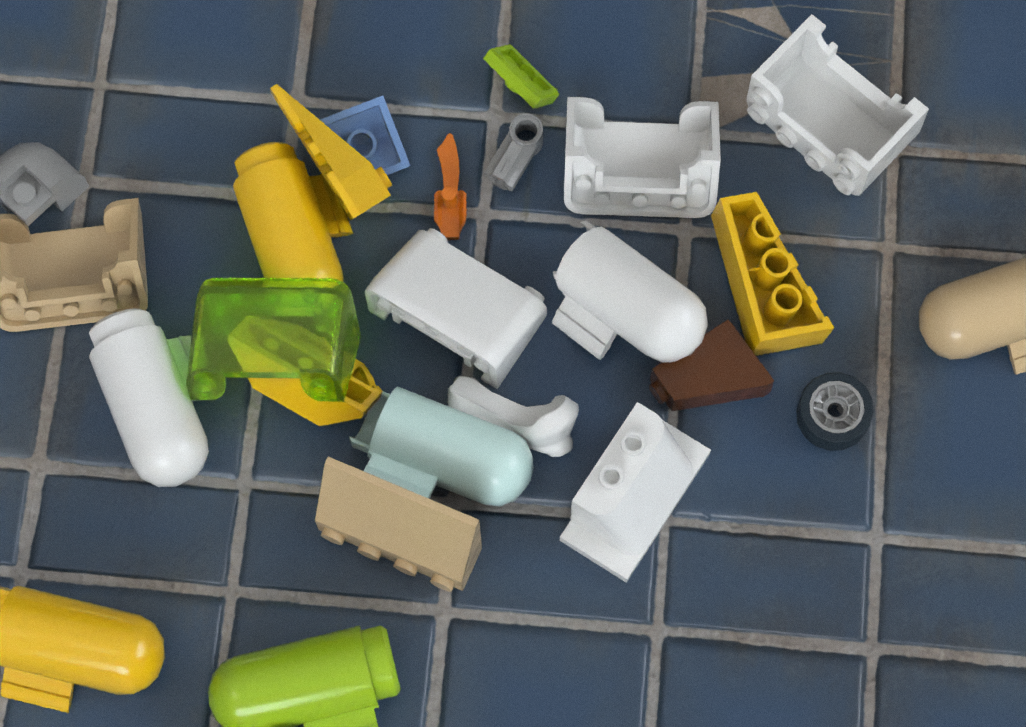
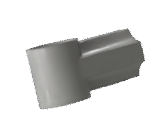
(514, 153)

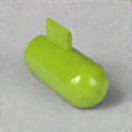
(307, 682)

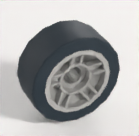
(851, 401)

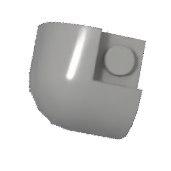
(35, 179)

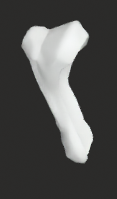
(543, 426)

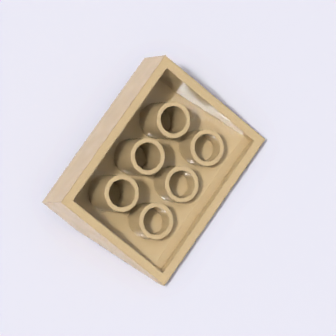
(397, 526)

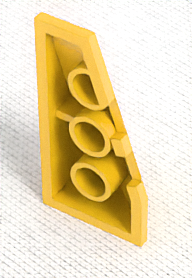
(344, 169)

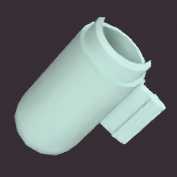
(433, 445)

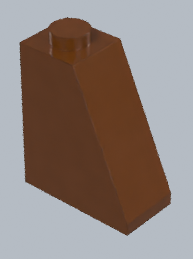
(715, 373)

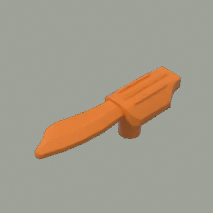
(450, 204)

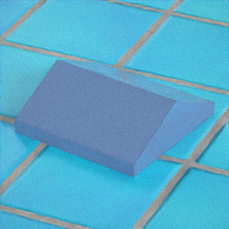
(371, 133)

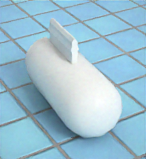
(623, 293)
(149, 396)

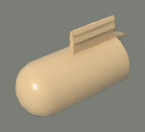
(978, 315)

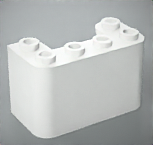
(831, 110)

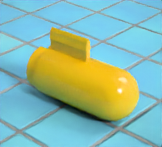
(289, 214)
(64, 641)

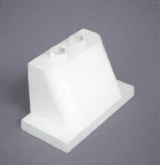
(632, 492)

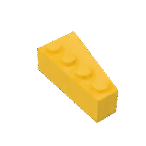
(764, 279)

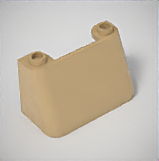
(72, 272)

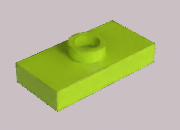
(521, 76)

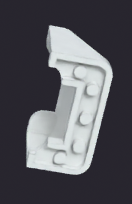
(642, 165)
(458, 303)

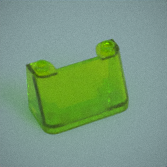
(273, 332)

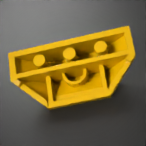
(359, 399)

